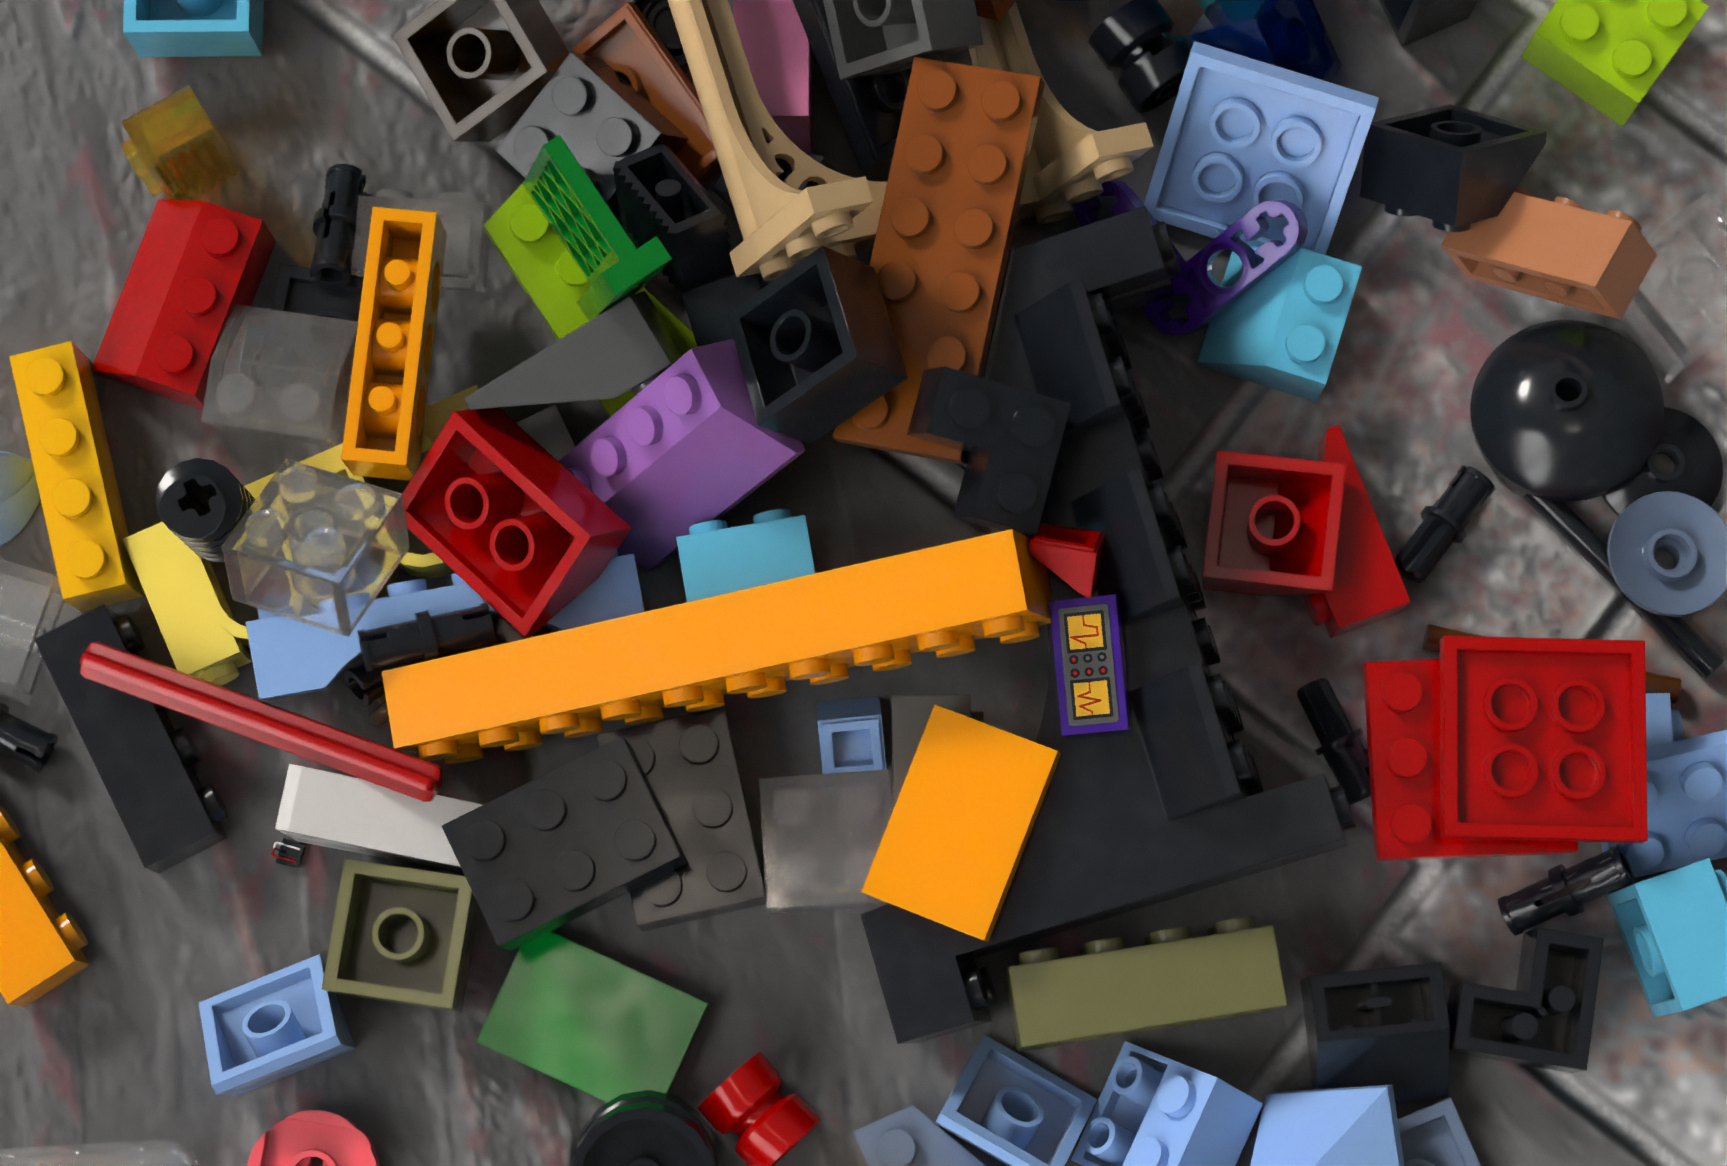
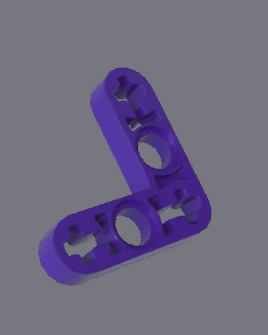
(1196, 274)

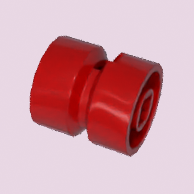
(758, 1113)

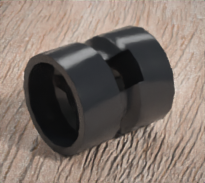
(1141, 47)

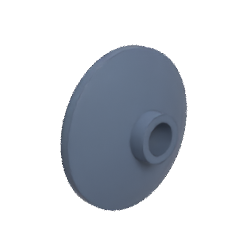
(1689, 533)

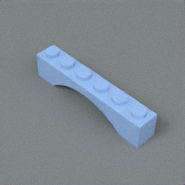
(305, 659)

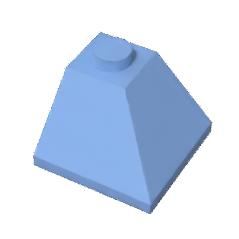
(1329, 1128)

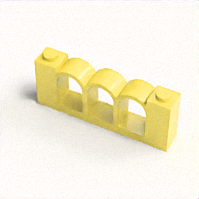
(189, 598)

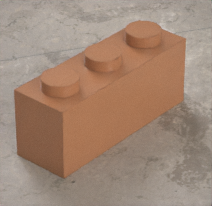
(1556, 253)

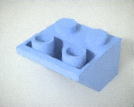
(1165, 1116)

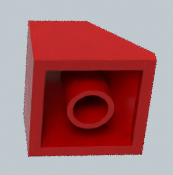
(1273, 525)

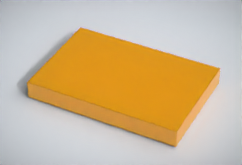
(961, 822)

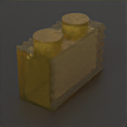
(177, 147)

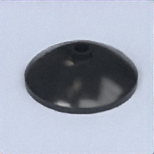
(1559, 445)

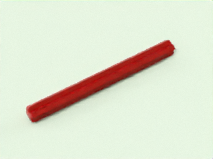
(261, 721)

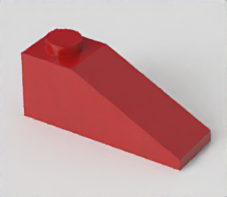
(1365, 574)

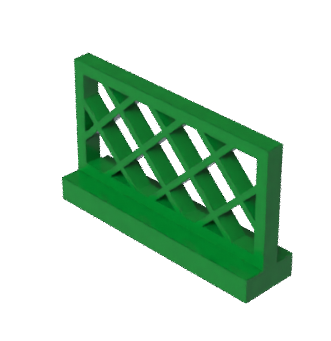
(590, 230)

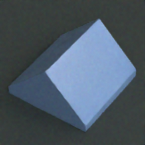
(272, 1028)
(1015, 1108)

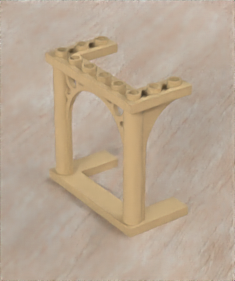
(844, 211)

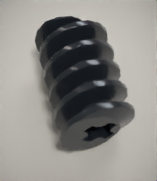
(189, 495)

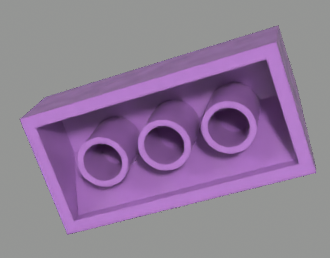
(680, 452)

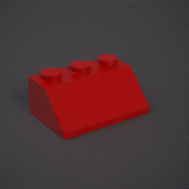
(180, 296)
(510, 518)

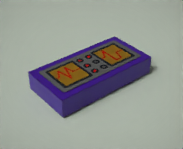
(1090, 665)

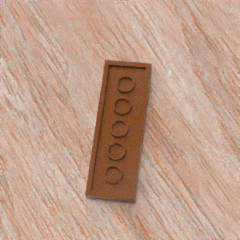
(946, 233)

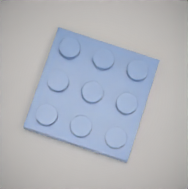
(1253, 137)

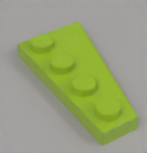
(552, 275)

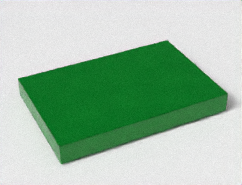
(591, 1020)

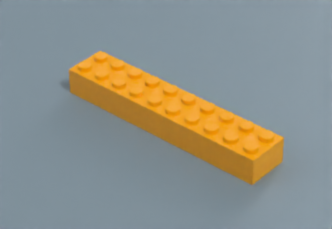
(720, 647)

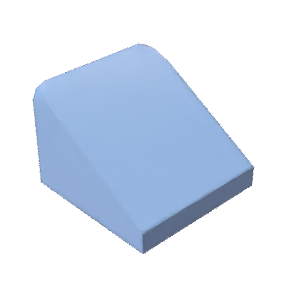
(851, 735)

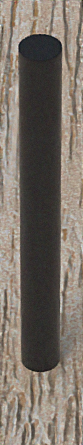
(1594, 550)

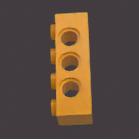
(394, 343)

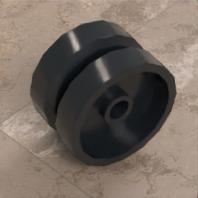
(647, 1131)

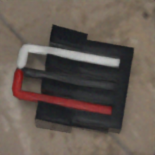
(289, 853)

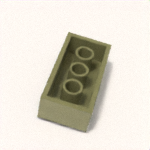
(1144, 987)

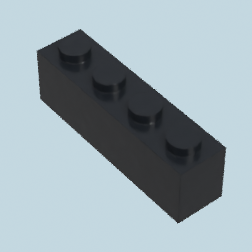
(135, 747)

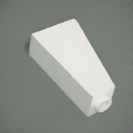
(367, 818)

